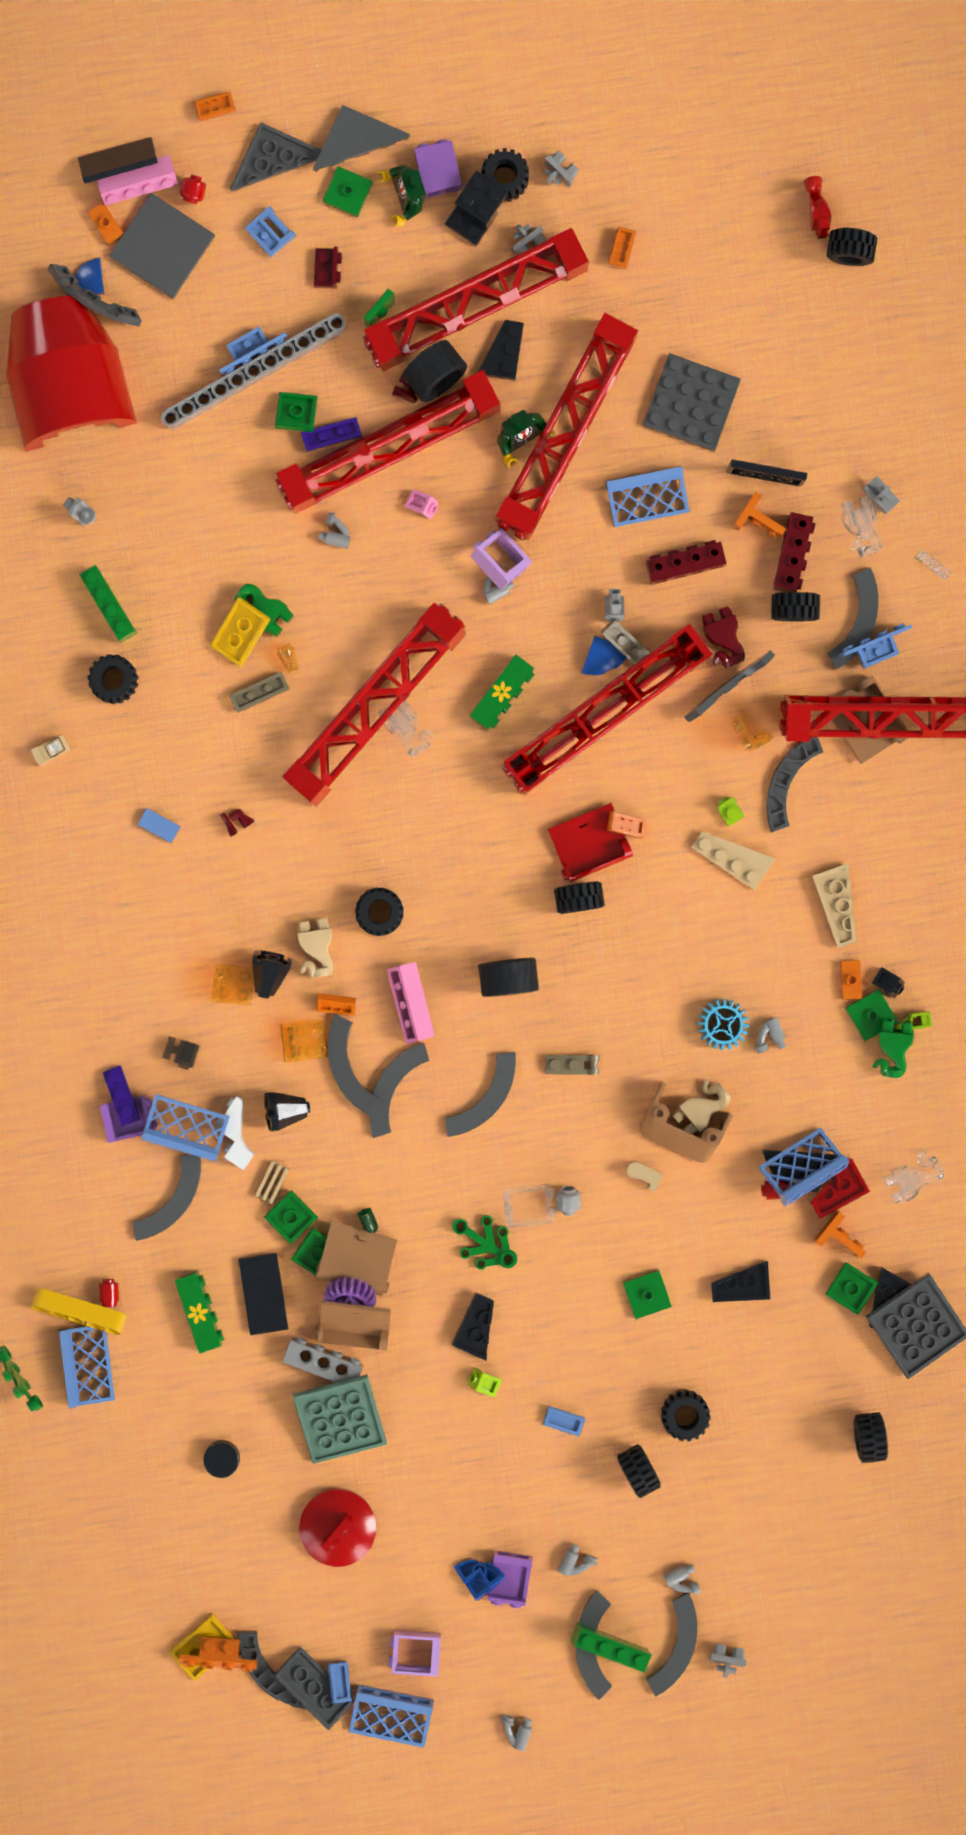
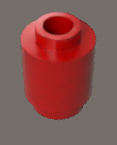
(769, 1192)
(109, 1293)

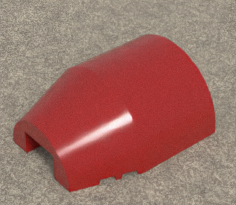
(64, 371)

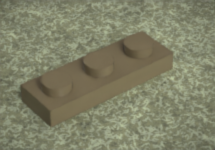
(624, 641)
(259, 692)

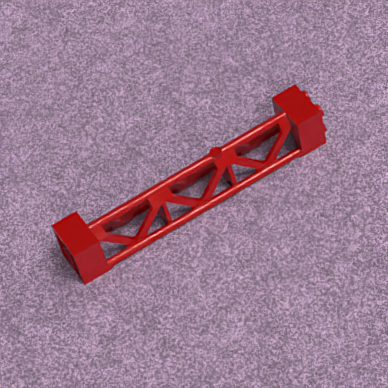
(571, 263)
(613, 336)
(297, 481)
(443, 627)
(687, 650)
(797, 709)

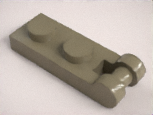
(571, 1064)

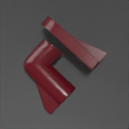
(408, 395)
(238, 814)

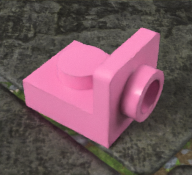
(422, 503)

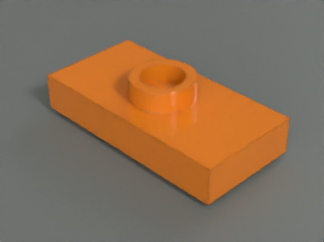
(214, 106)
(105, 223)
(622, 247)
(626, 825)
(851, 980)
(336, 1004)

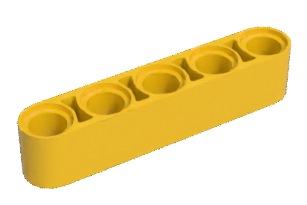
(79, 1311)

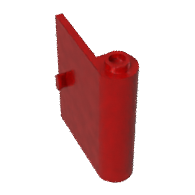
(588, 847)

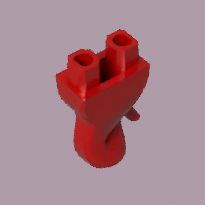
(819, 209)

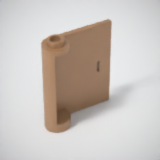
(866, 747)
(353, 1258)
(353, 1325)

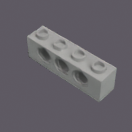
(312, 1365)

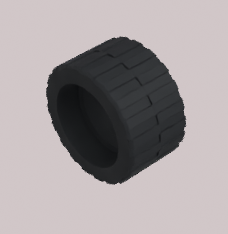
(434, 370)
(508, 977)

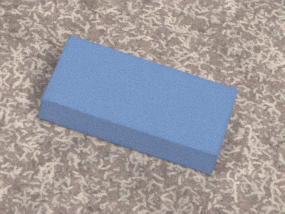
(159, 825)
(563, 1420)
(339, 1682)

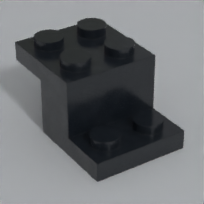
(476, 208)

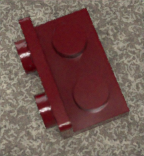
(326, 268)

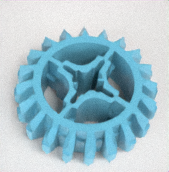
(714, 1010)

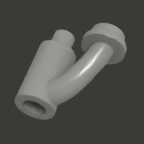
(336, 539)
(494, 594)
(777, 1035)
(568, 1562)
(680, 1574)
(521, 1739)

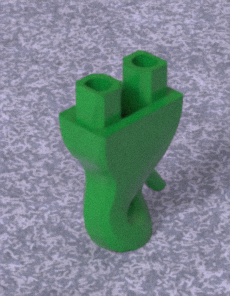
(271, 607)
(894, 1044)

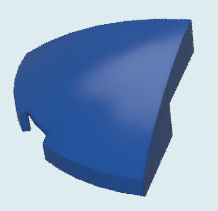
(91, 276)
(602, 657)
(479, 1577)

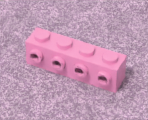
(138, 181)
(412, 1006)

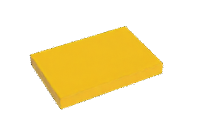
(240, 632)
(191, 1643)

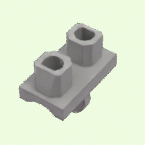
(554, 164)
(536, 236)
(881, 495)
(80, 511)
(614, 605)
(719, 1657)

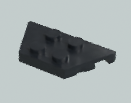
(768, 1154)

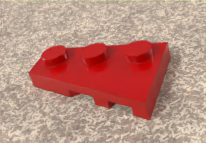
(840, 1191)

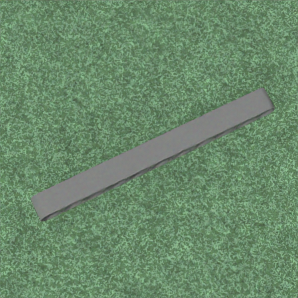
(259, 363)

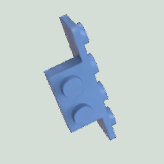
(248, 347)
(878, 649)

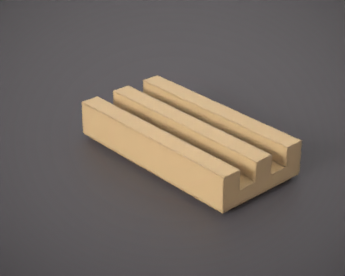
(279, 1167)

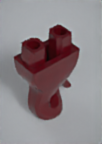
(723, 634)

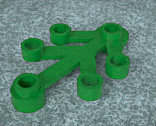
(487, 1244)
(22, 1386)

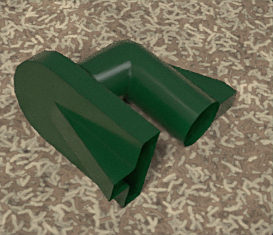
(368, 1220)

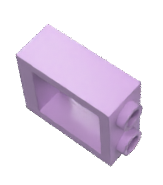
(491, 568)
(415, 1669)

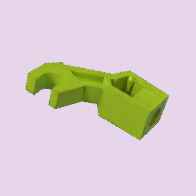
(925, 1017)

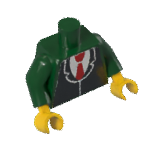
(408, 189)
(518, 431)

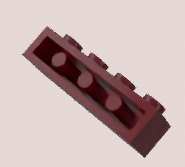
(793, 553)
(685, 563)

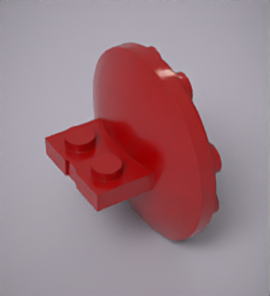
(337, 1527)

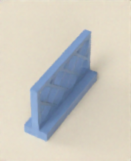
(643, 480)
(181, 1144)
(816, 1177)
(70, 1370)
(391, 1700)

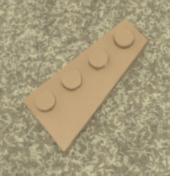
(735, 859)
(835, 896)

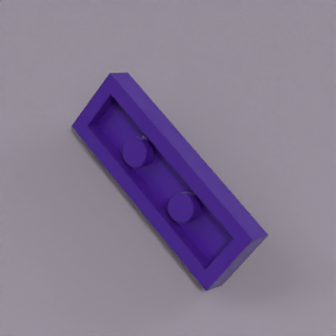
(331, 434)
(121, 1095)

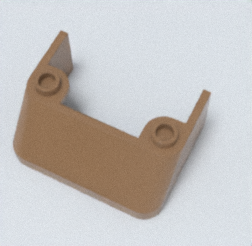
(657, 1130)

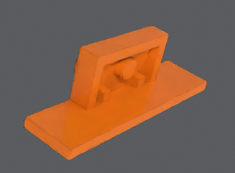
(218, 1653)

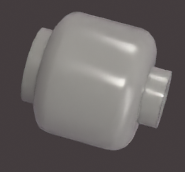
(568, 1200)

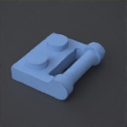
(266, 236)

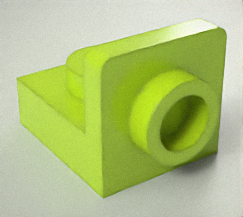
(729, 811)
(484, 1382)

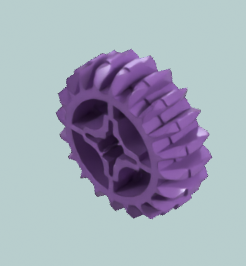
(350, 1292)

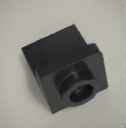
(889, 982)

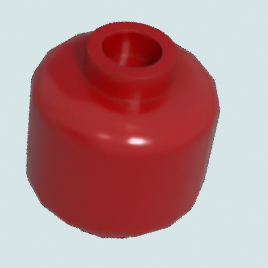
(193, 189)

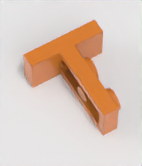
(759, 519)
(840, 1234)

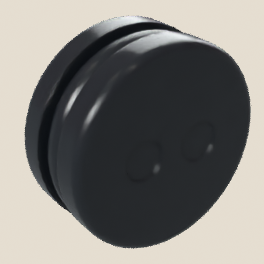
(221, 1459)

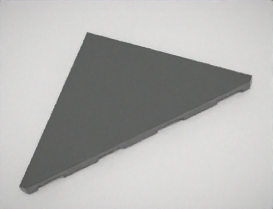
(356, 136)
(272, 155)

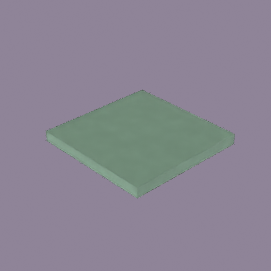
(340, 1419)

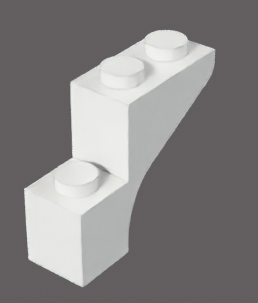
(237, 1152)

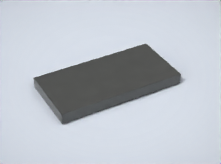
(311, 1687)

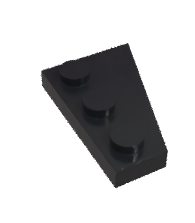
(504, 353)
(743, 1286)
(887, 1287)
(475, 1327)

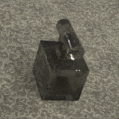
(185, 1053)

